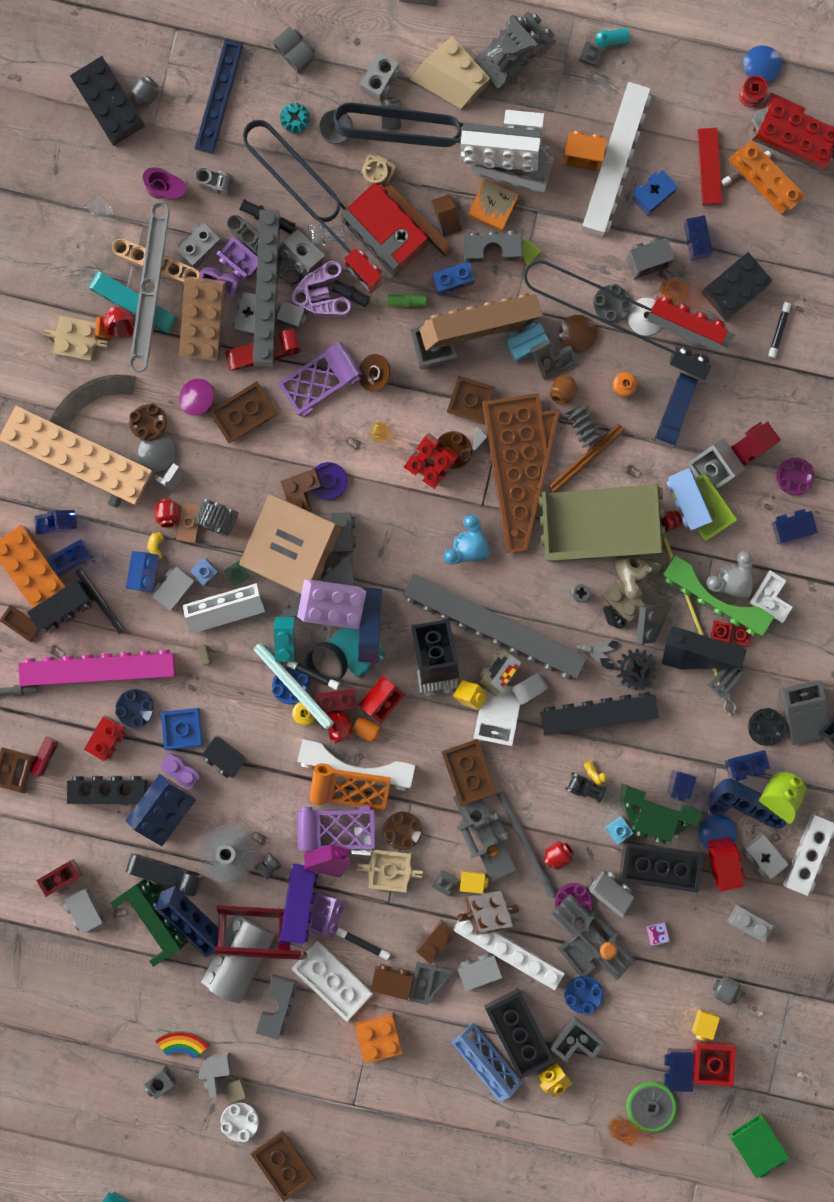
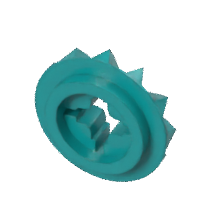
(295, 126)

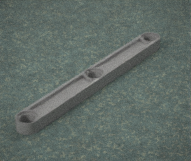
(151, 273)

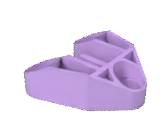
(315, 279)

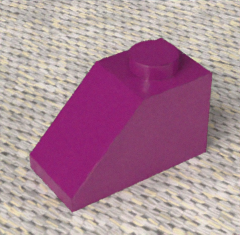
(327, 860)

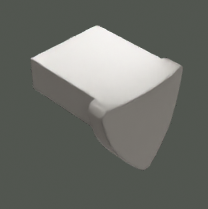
(171, 478)

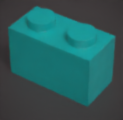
(284, 639)

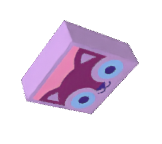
(657, 933)

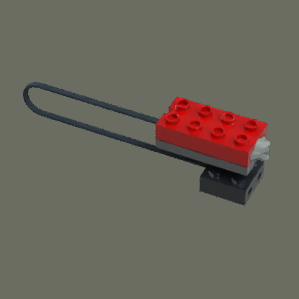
(672, 317)

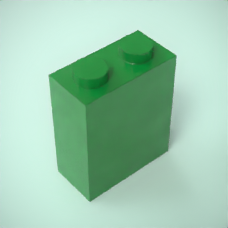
(758, 1146)

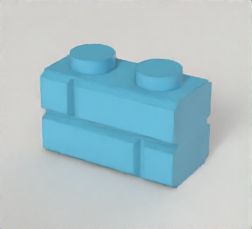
(520, 343)

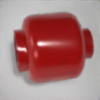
(167, 513)
(558, 855)

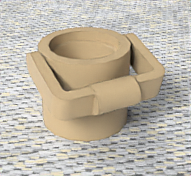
(376, 170)

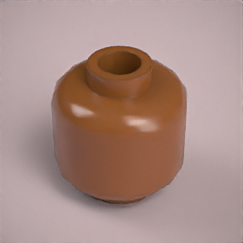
(563, 389)

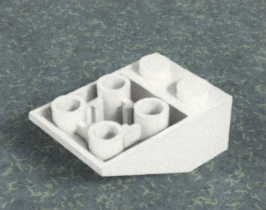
(498, 717)

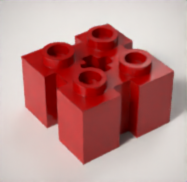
(428, 449)

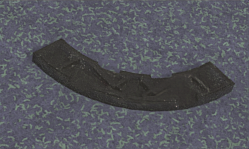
(90, 392)

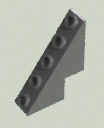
(340, 574)

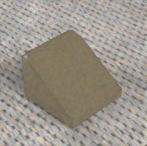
(235, 1090)

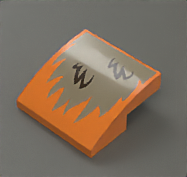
(493, 205)

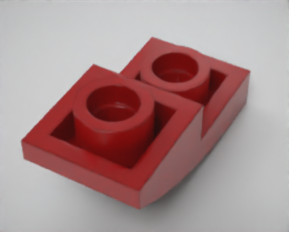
(730, 633)

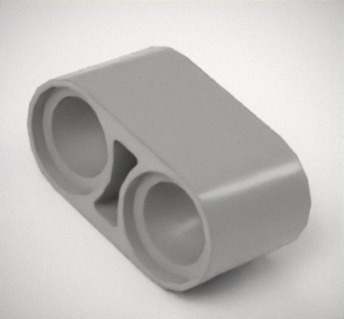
(529, 688)

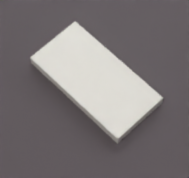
(332, 981)

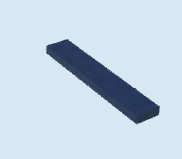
(219, 97)

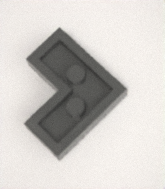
(550, 362)

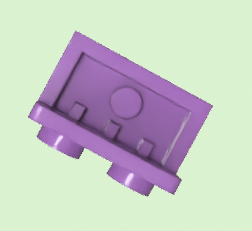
(239, 257)

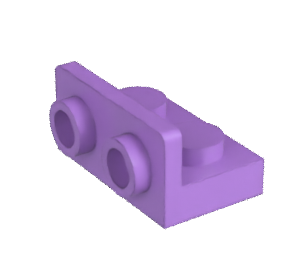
(325, 915)

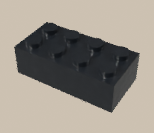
(107, 100)
(661, 866)
(519, 1033)

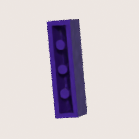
(297, 906)

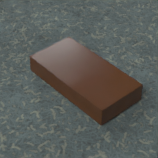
(19, 623)

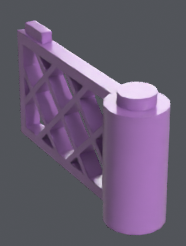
(342, 366)
(310, 826)

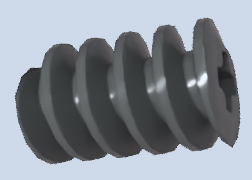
(585, 426)

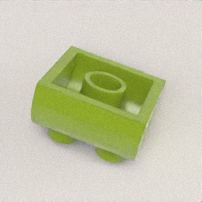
(784, 795)

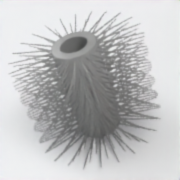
(218, 850)

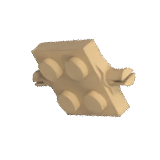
(75, 338)
(389, 870)

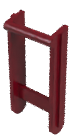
(283, 950)

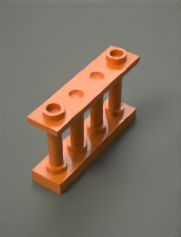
(766, 177)

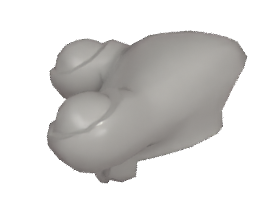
(734, 580)

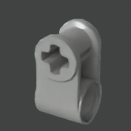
(214, 181)

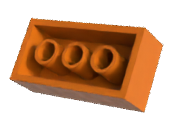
(29, 566)

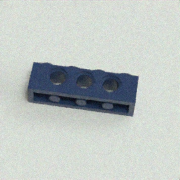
(188, 920)

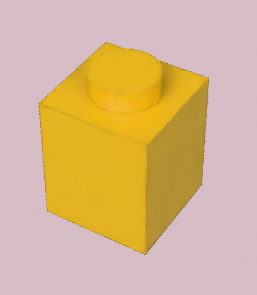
(470, 695)
(473, 882)
(705, 1025)

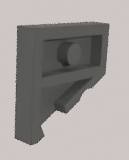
(650, 621)

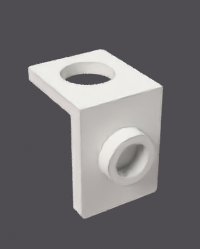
(364, 838)

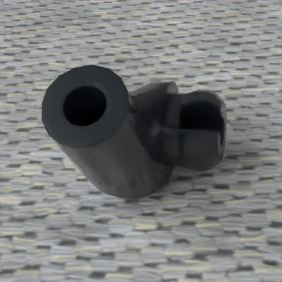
(613, 619)

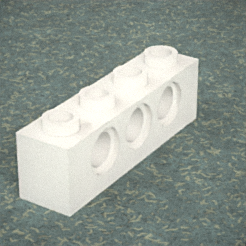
(800, 861)

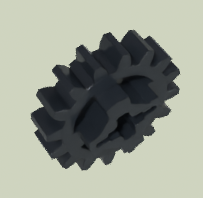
(628, 672)

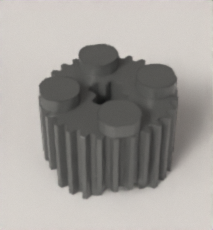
(216, 517)

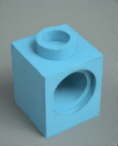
(619, 830)

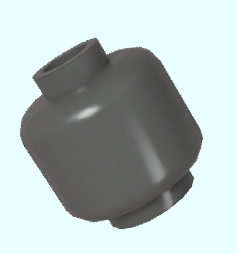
(144, 90)
(727, 990)

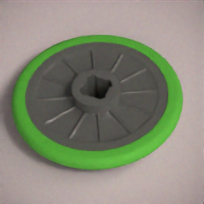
(663, 1112)

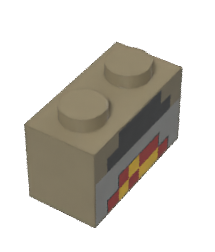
(499, 672)

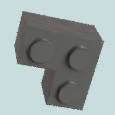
(576, 1035)

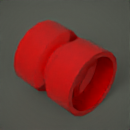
(750, 95)

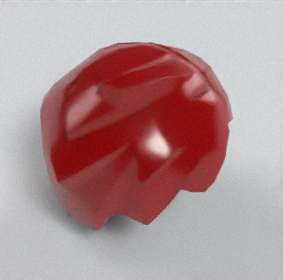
(119, 322)
(341, 728)

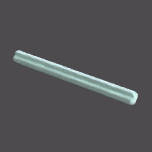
(293, 686)

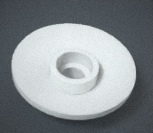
(637, 320)

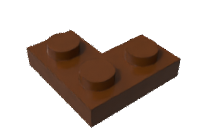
(298, 485)

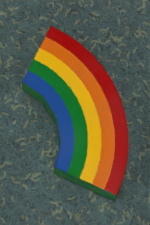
(182, 1042)

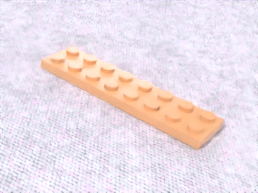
(75, 455)

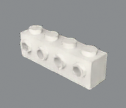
(224, 609)

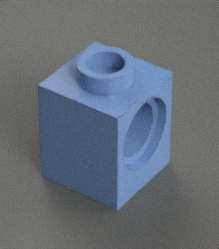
(204, 572)

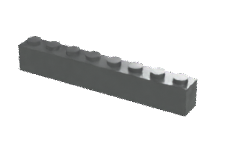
(266, 288)

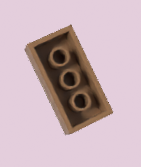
(202, 318)

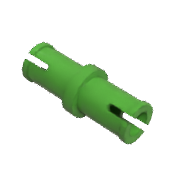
(407, 300)

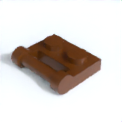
(8, 765)

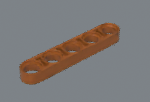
(432, 235)

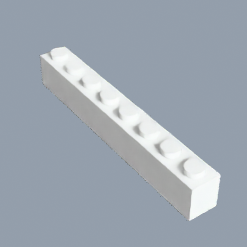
(615, 159)

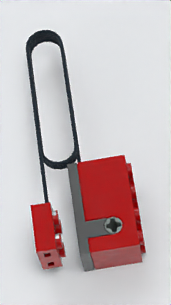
(370, 218)

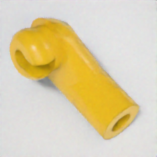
(593, 775)

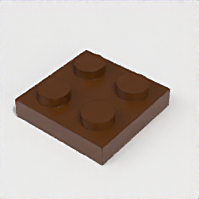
(468, 399)

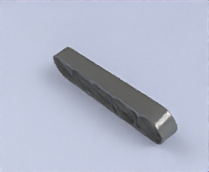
(253, 246)

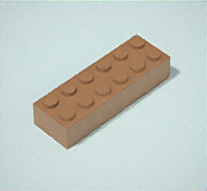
(480, 321)

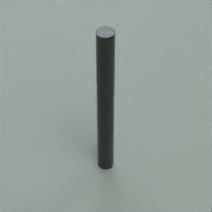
(100, 601)

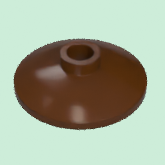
(369, 368)

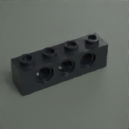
(76, 794)

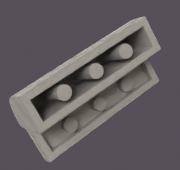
(534, 180)
(232, 975)

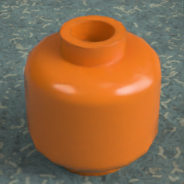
(619, 388)

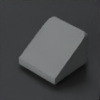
(479, 439)

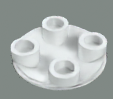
(239, 1122)

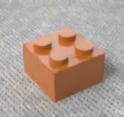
(584, 151)
(378, 1038)

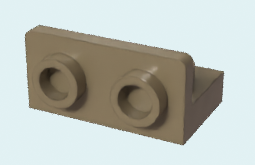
(625, 606)

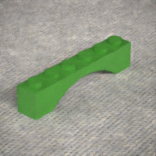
(683, 575)

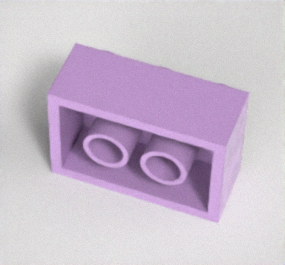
(331, 604)

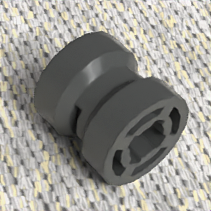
(268, 866)

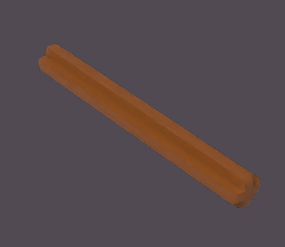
(586, 458)

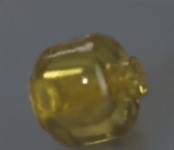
(378, 432)

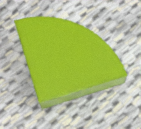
(530, 252)

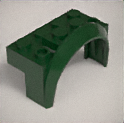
(144, 904)

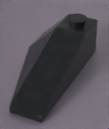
(696, 651)

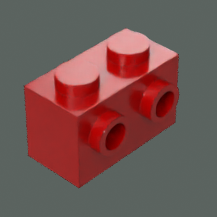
(381, 699)
(105, 738)

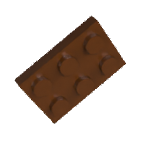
(243, 412)
(469, 772)
(283, 1165)

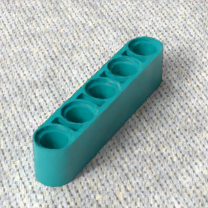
(128, 300)

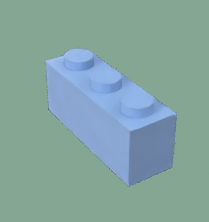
(689, 499)

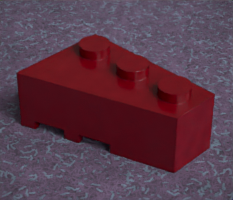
(757, 441)

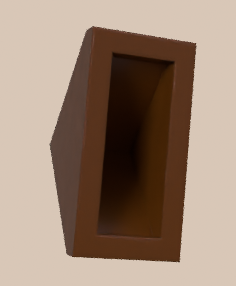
(446, 215)

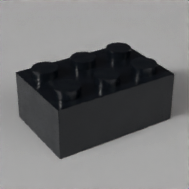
(736, 286)
(61, 607)
(435, 651)

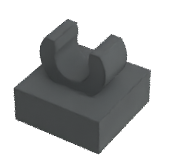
(591, 54)
(444, 883)

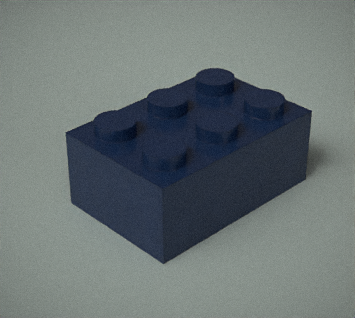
(160, 810)

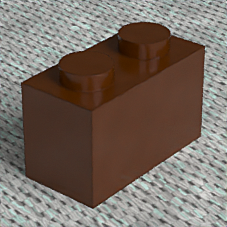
(435, 941)
(392, 982)

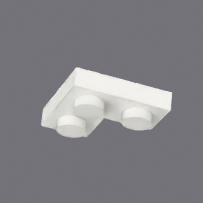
(767, 598)

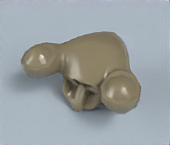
(634, 570)

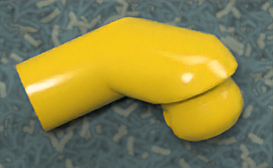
(153, 544)

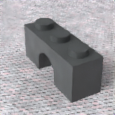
(477, 245)
(272, 1024)

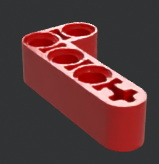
(242, 357)

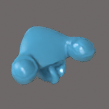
(470, 545)

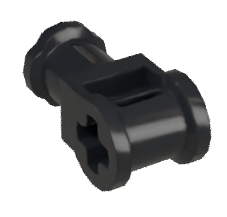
(584, 786)

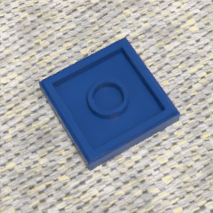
(181, 728)

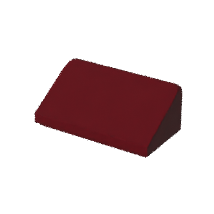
(44, 756)

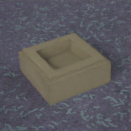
(204, 654)

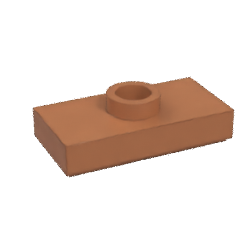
(187, 527)

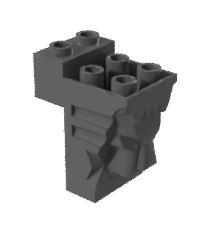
(515, 48)

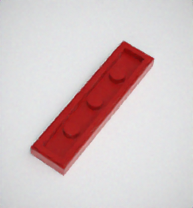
(709, 166)

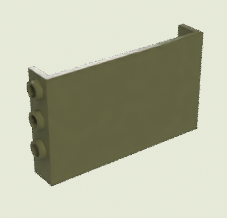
(602, 523)

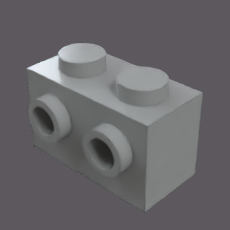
(198, 245)

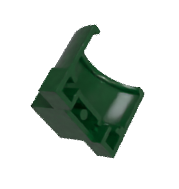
(654, 818)

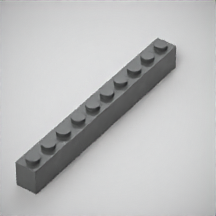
(494, 626)

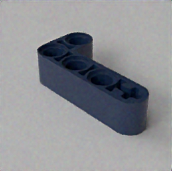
(675, 411)
(370, 626)
(744, 799)

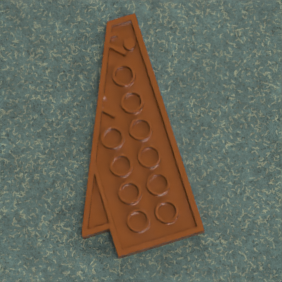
(519, 451)

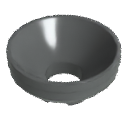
(327, 121)

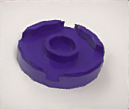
(333, 481)

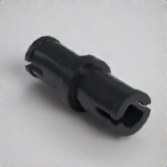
(350, 293)

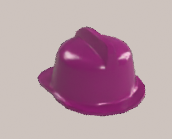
(163, 184)

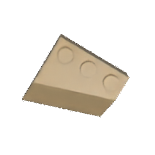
(452, 75)

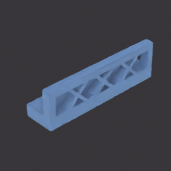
(483, 1065)

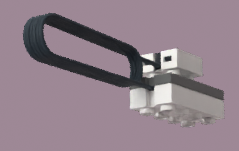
(508, 147)

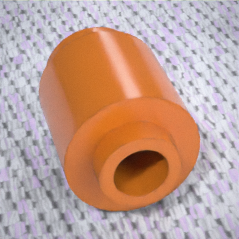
(366, 729)

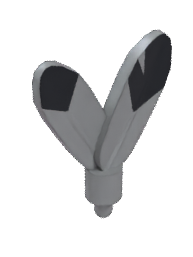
(597, 650)

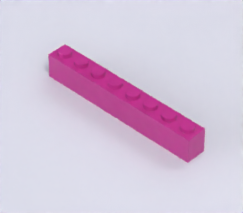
(97, 669)

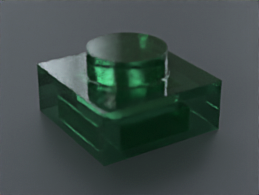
(236, 574)

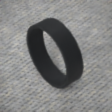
(335, 650)

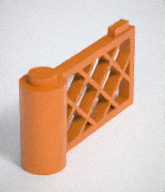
(324, 786)

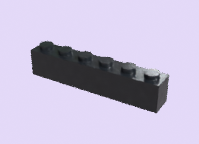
(599, 714)

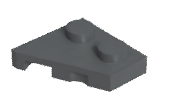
(427, 982)

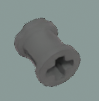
(585, 589)

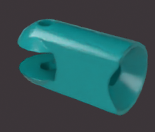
(612, 37)

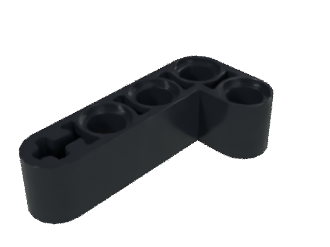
(164, 873)

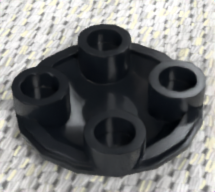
(766, 727)

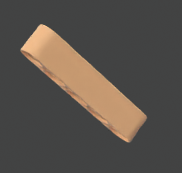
(168, 263)

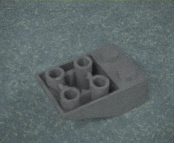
(805, 711)

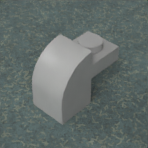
(214, 1067)

